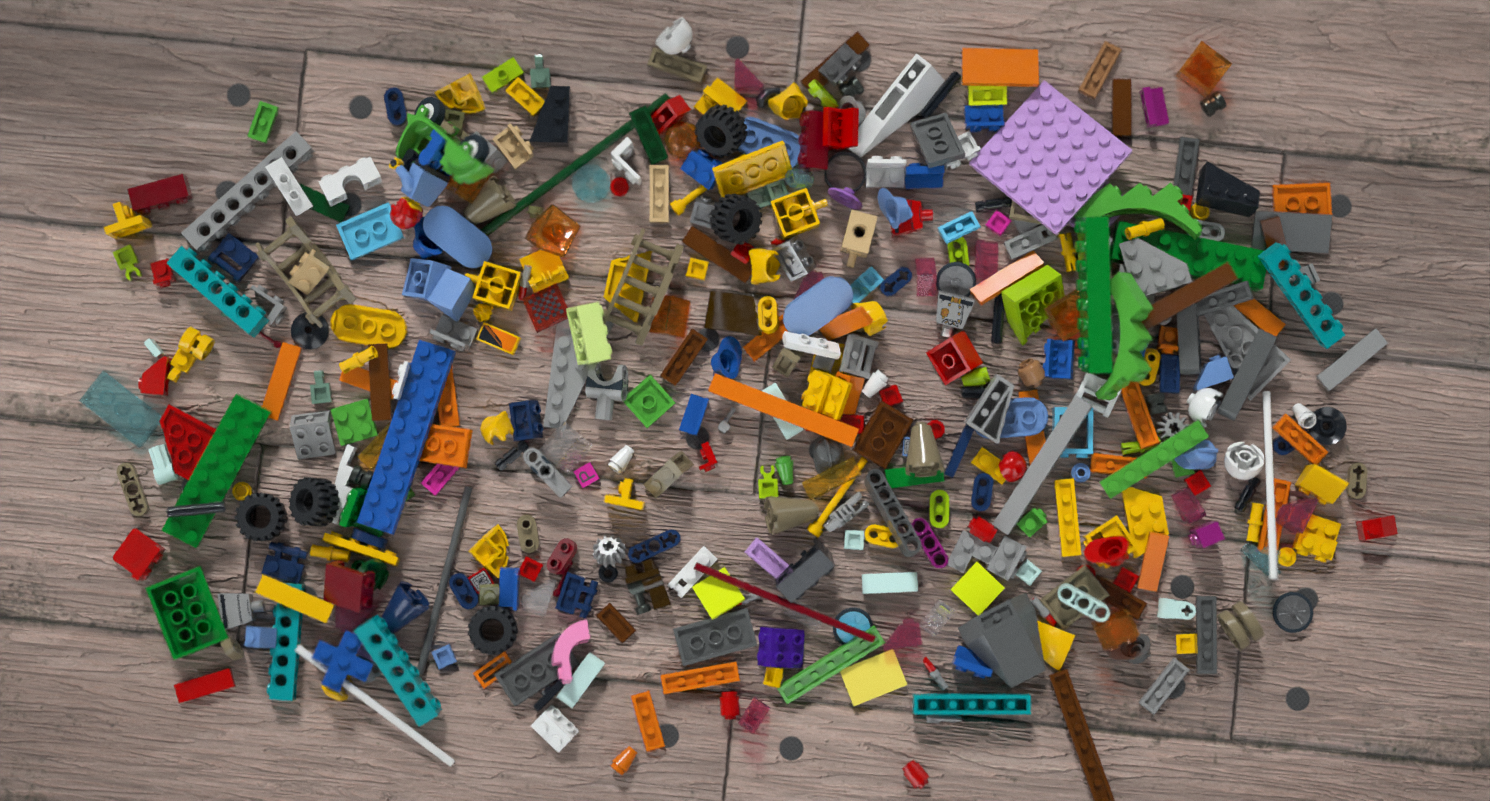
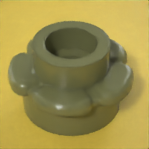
(535, 211)

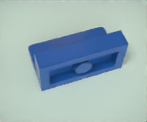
(694, 414)
(509, 587)

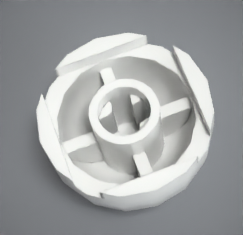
(676, 38)
(1204, 405)
(1243, 461)

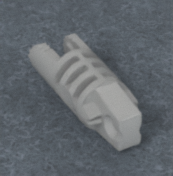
(845, 513)

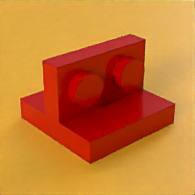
(840, 128)

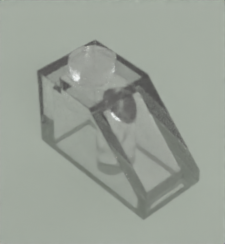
(539, 598)

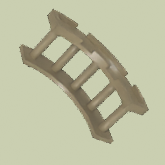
(333, 280)
(657, 292)

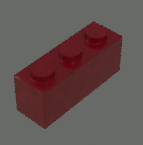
(812, 154)
(160, 194)

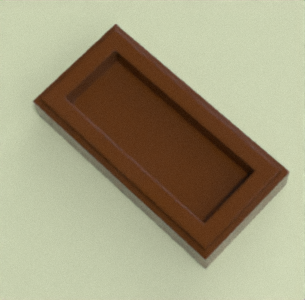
(616, 623)

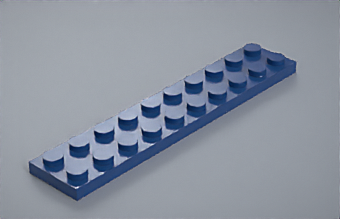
(406, 437)

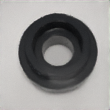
(602, 573)

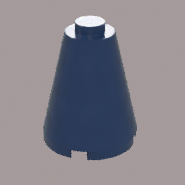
(404, 607)

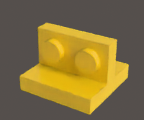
(719, 94)
(127, 222)
(625, 490)

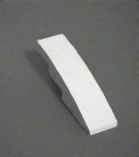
(342, 479)

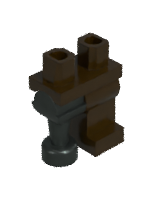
(644, 582)

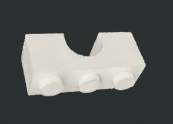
(362, 171)

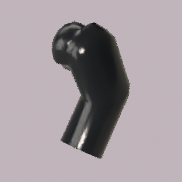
(765, 94)

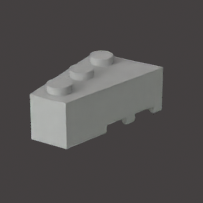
(991, 408)

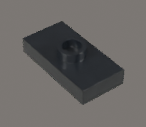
(548, 693)

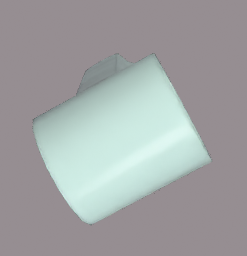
(163, 468)

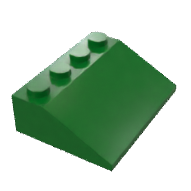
(187, 613)

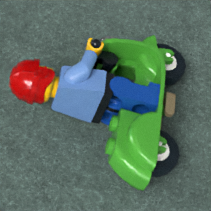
(429, 156)

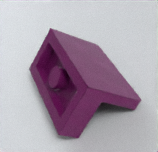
(1154, 107)

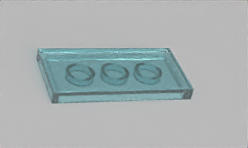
(121, 409)

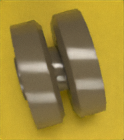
(1240, 625)

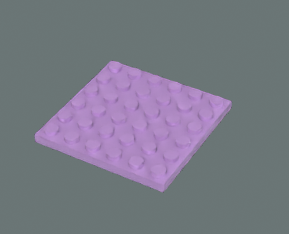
(1050, 157)

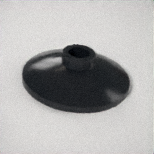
(309, 340)
(1336, 423)

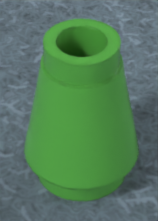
(785, 469)

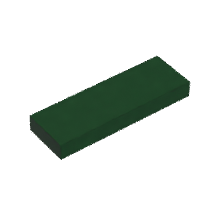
(648, 135)
(320, 205)

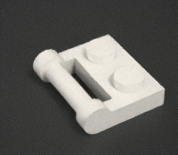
(1091, 384)

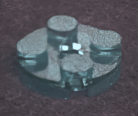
(583, 176)

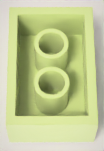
(589, 333)

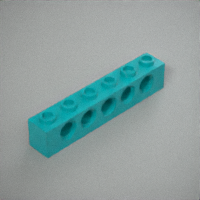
(1270, 259)
(181, 262)
(290, 671)
(971, 704)
(420, 712)

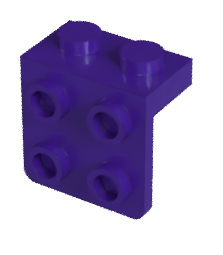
(780, 647)

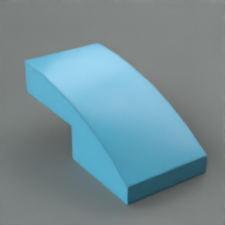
(865, 284)

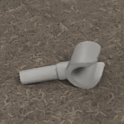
(724, 426)

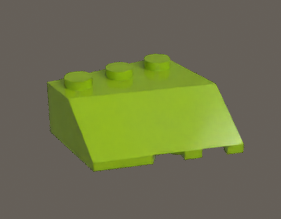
(1027, 299)

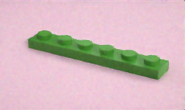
(1154, 459)
(829, 666)

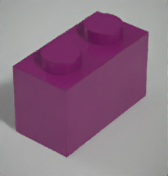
(1206, 534)

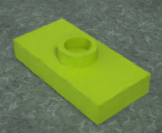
(502, 75)

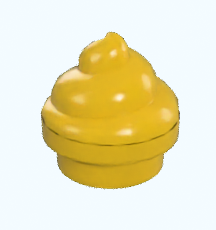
(482, 312)

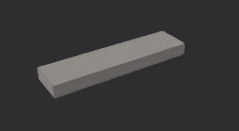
(1351, 359)

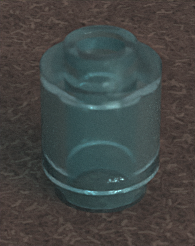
(799, 178)

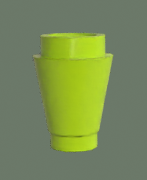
(976, 377)

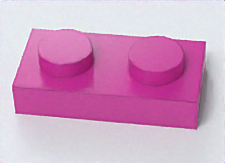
(439, 478)

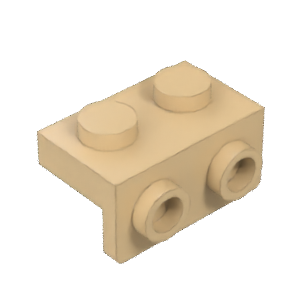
(513, 146)
(307, 273)

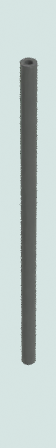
(444, 579)

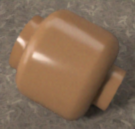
(1031, 372)

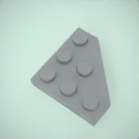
(1153, 268)

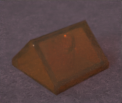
(1063, 315)
(671, 317)

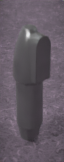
(943, 718)

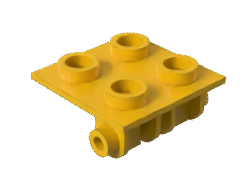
(546, 269)

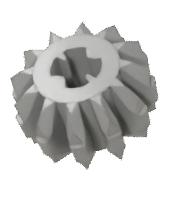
(1178, 425)
(609, 550)

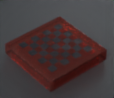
(546, 307)

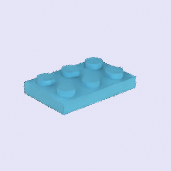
(369, 231)

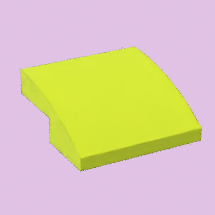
(987, 95)

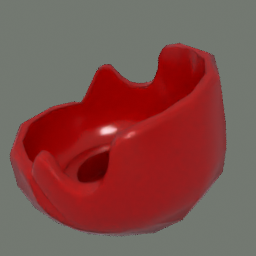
(1012, 466)

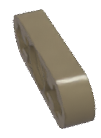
(133, 474)

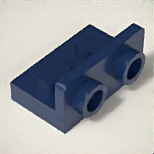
(526, 420)

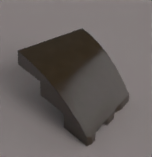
(732, 313)

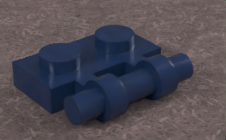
(283, 568)
(571, 592)

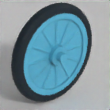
(854, 617)

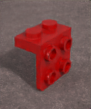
(139, 554)

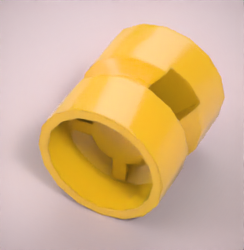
(191, 339)

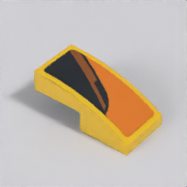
(498, 338)

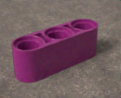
(936, 549)

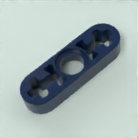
(958, 451)
(643, 556)

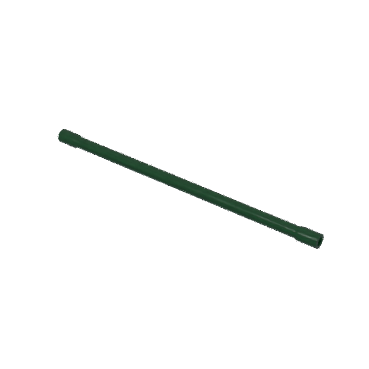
(569, 170)

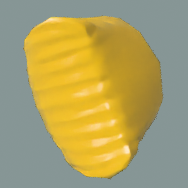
(788, 103)
(764, 265)
(876, 313)
(496, 425)

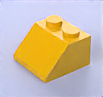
(1321, 484)

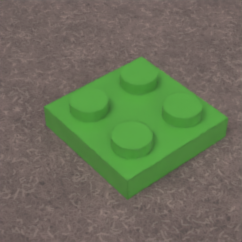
(649, 401)
(354, 422)

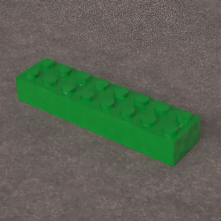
(1199, 254)
(1095, 294)
(218, 467)

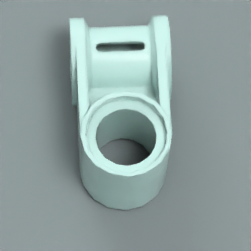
(1173, 609)

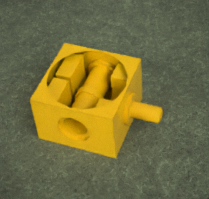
(796, 213)
(496, 285)

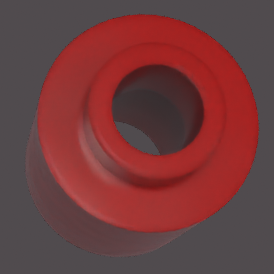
(982, 529)
(729, 705)
(915, 774)

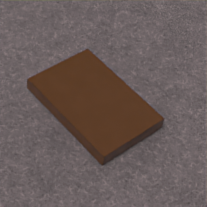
(882, 434)

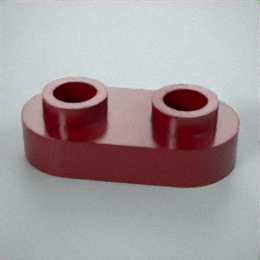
(562, 556)

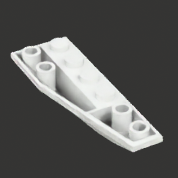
(899, 104)

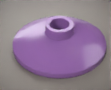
(845, 197)

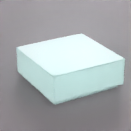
(154, 348)
(854, 540)
(1028, 572)

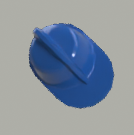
(423, 244)
(728, 358)

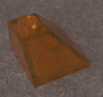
(553, 231)

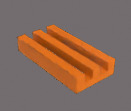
(480, 679)

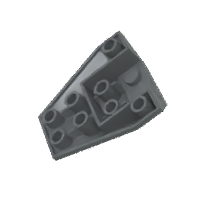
(1007, 640)

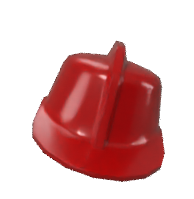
(1108, 550)

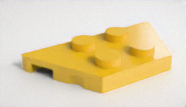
(627, 291)
(1143, 514)

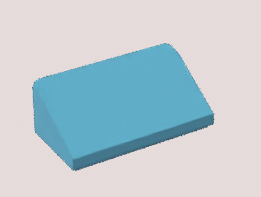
(958, 227)

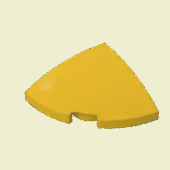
(462, 95)
(491, 550)
(1054, 644)

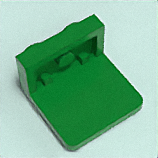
(352, 511)

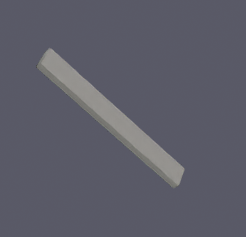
(1042, 465)

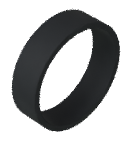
(846, 154)

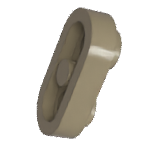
(528, 533)

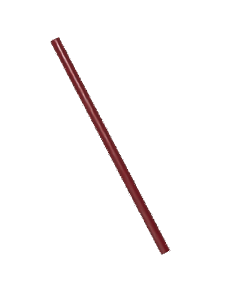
(784, 602)

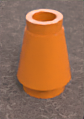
(624, 760)

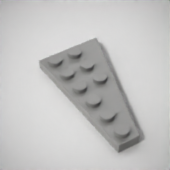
(565, 377)

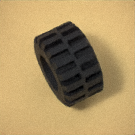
(729, 122)
(723, 218)
(314, 502)
(245, 511)
(479, 640)

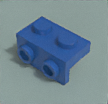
(699, 167)
(923, 177)
(1059, 359)
(967, 659)

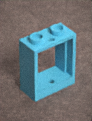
(1080, 453)

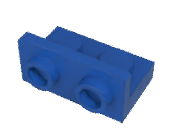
(983, 117)

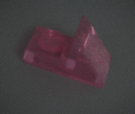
(1188, 506)

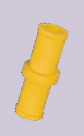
(1144, 228)
(1068, 251)
(358, 359)
(1255, 522)
(330, 553)

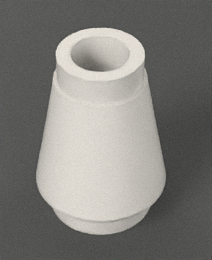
(875, 383)
(1304, 416)
(621, 459)

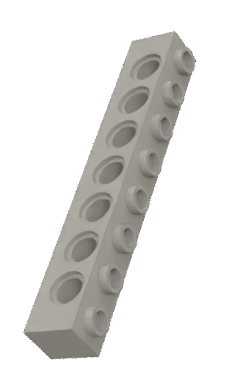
(194, 231)

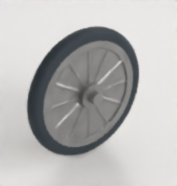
(956, 279)
(1292, 612)

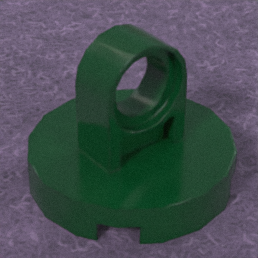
(376, 566)

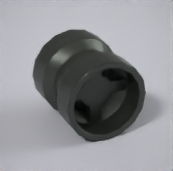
(851, 88)
(1212, 104)
(1156, 403)
(361, 477)

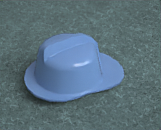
(894, 208)
(1198, 457)

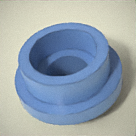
(1074, 472)

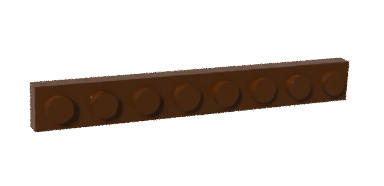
(1081, 736)

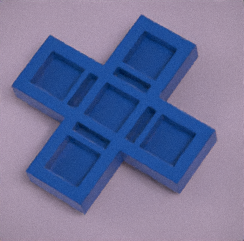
(342, 661)

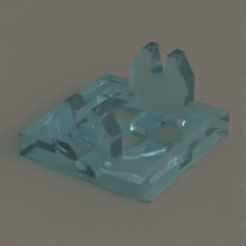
(1258, 557)

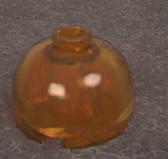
(681, 139)

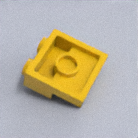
(826, 394)
(1110, 528)
(1317, 539)

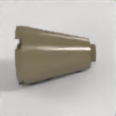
(490, 202)
(923, 452)
(788, 513)

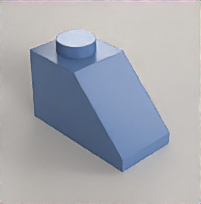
(1213, 372)
(260, 637)

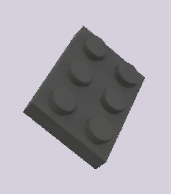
(937, 140)

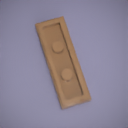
(1099, 70)

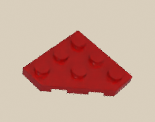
(185, 439)

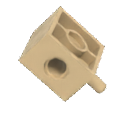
(855, 245)

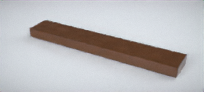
(1190, 295)

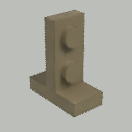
(788, 359)
(668, 474)

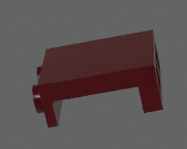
(348, 587)

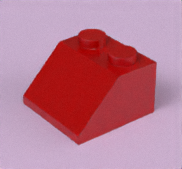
(954, 357)

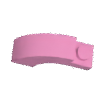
(571, 637)

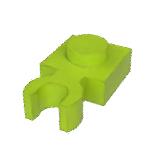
(126, 259)
(767, 486)

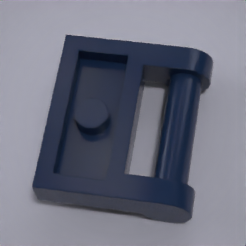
(237, 252)

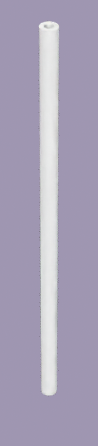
(1270, 485)
(381, 710)

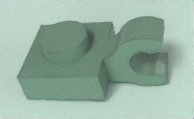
(540, 76)
(320, 391)

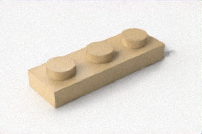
(659, 193)

